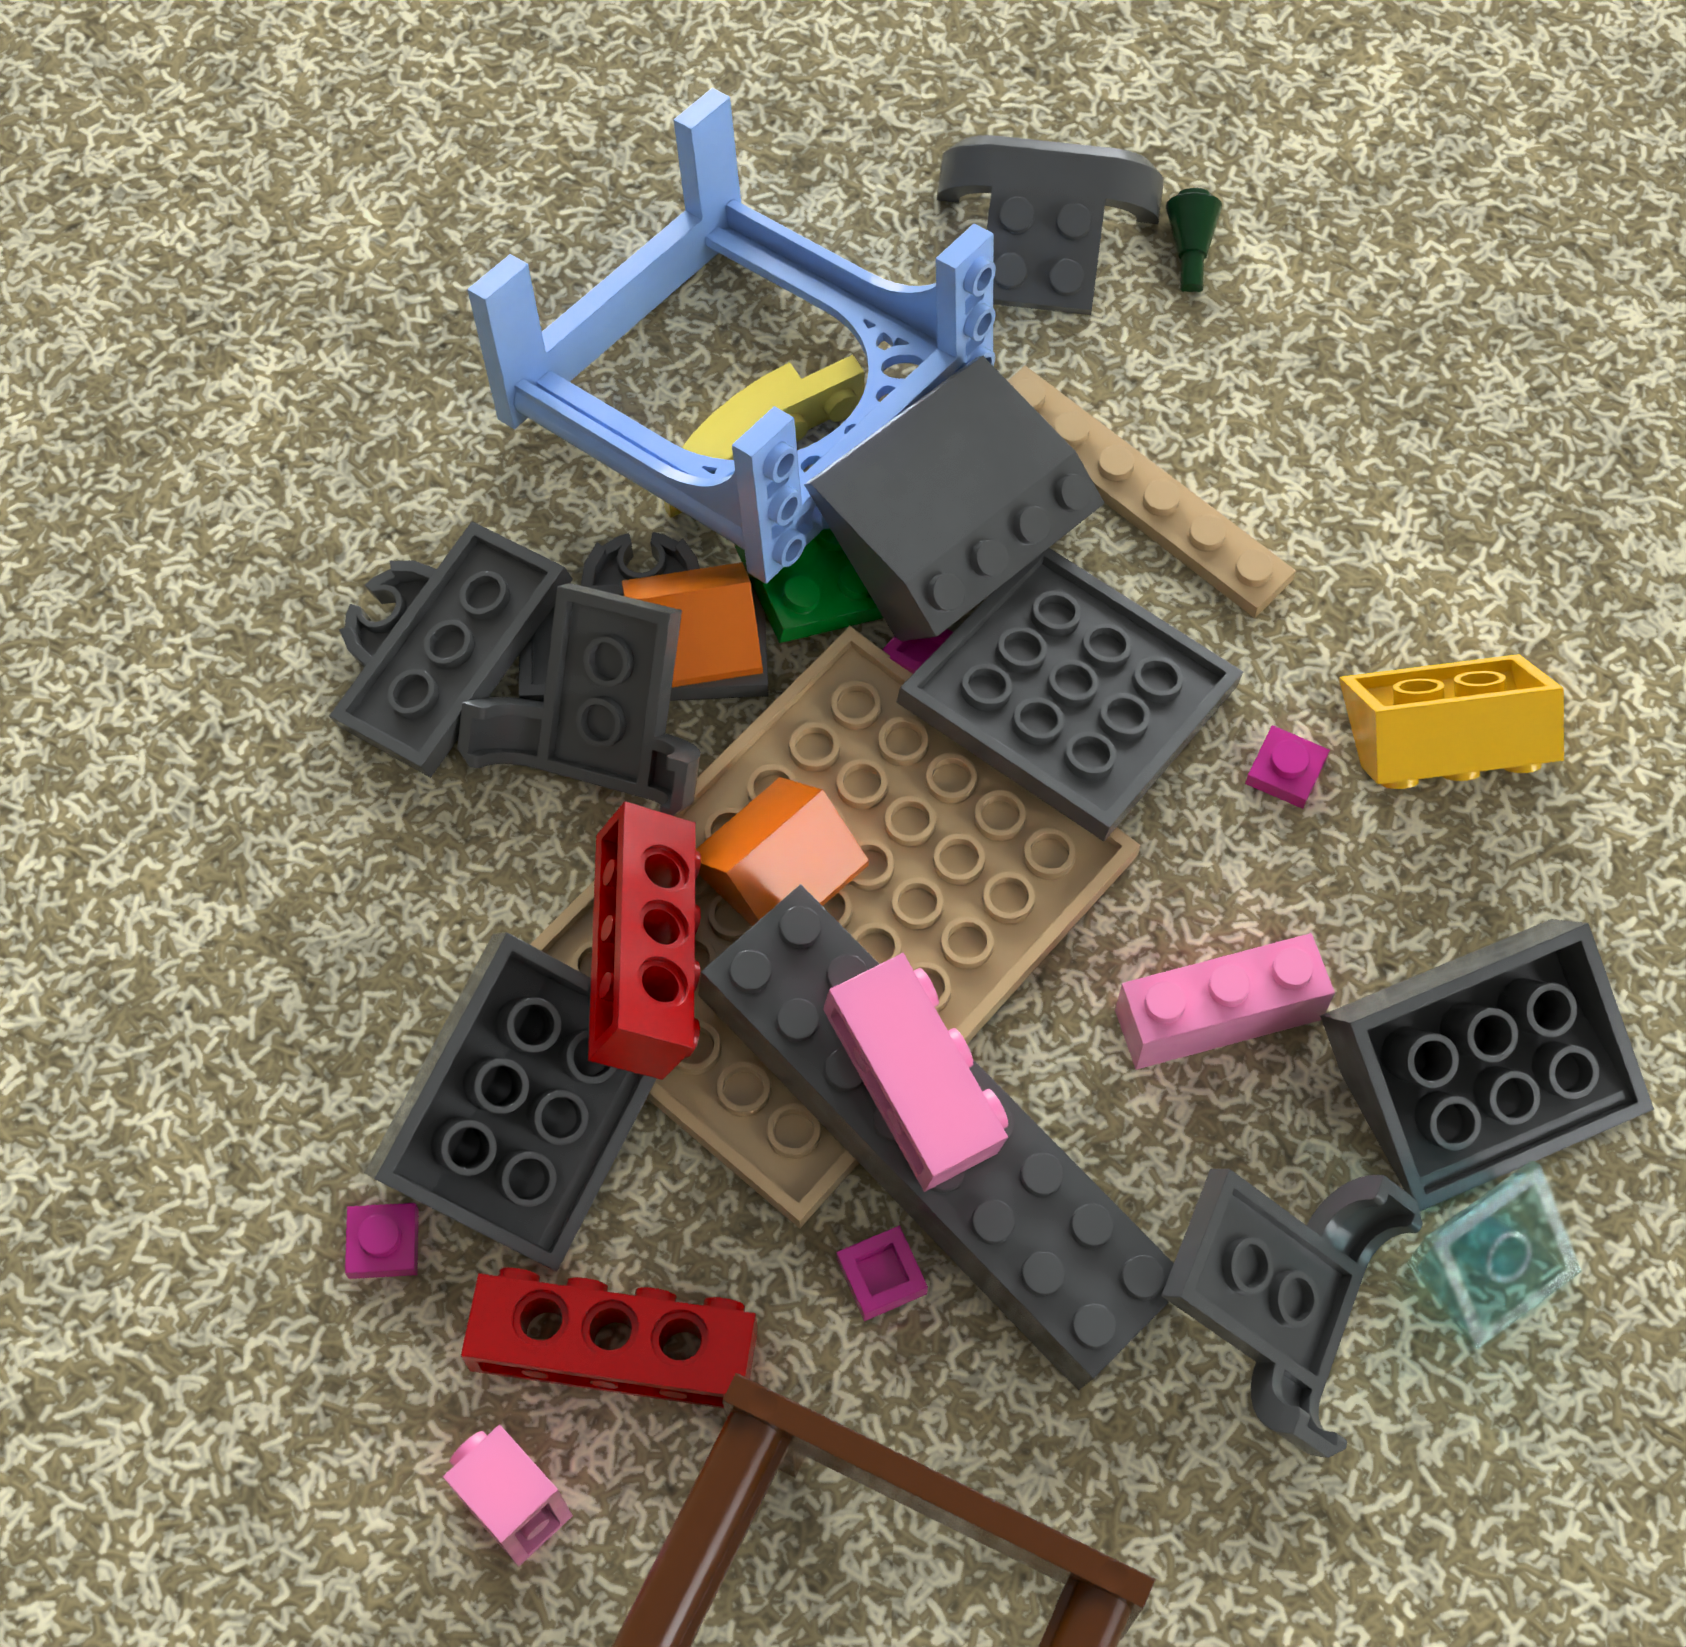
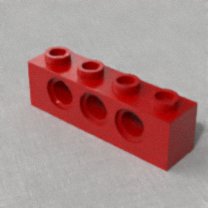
(644, 942)
(508, 1302)

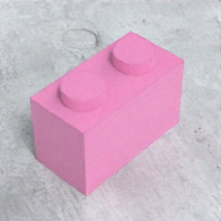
(507, 1493)

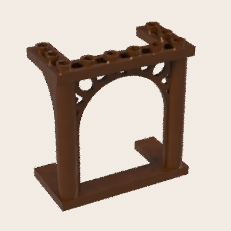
(777, 1433)

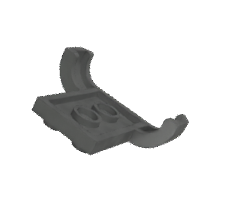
(1048, 211)
(600, 703)
(1285, 1286)

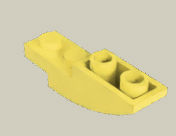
(810, 400)

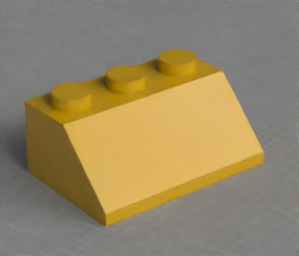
(1455, 720)

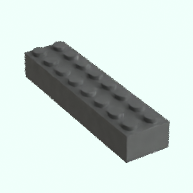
(1016, 1224)

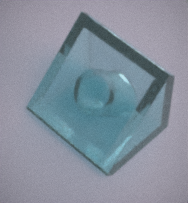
(1498, 1256)

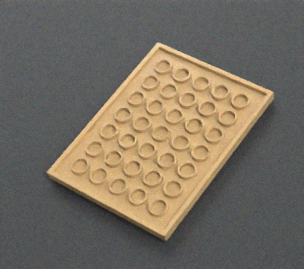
(958, 879)

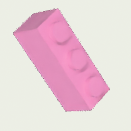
(1223, 1001)
(916, 1070)

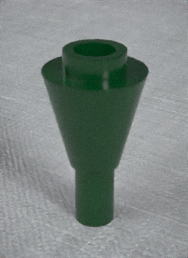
(1193, 221)

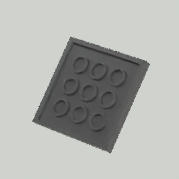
(1070, 691)

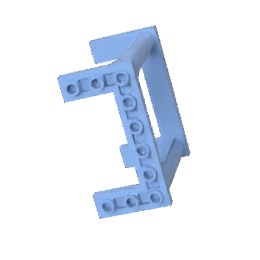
(762, 492)

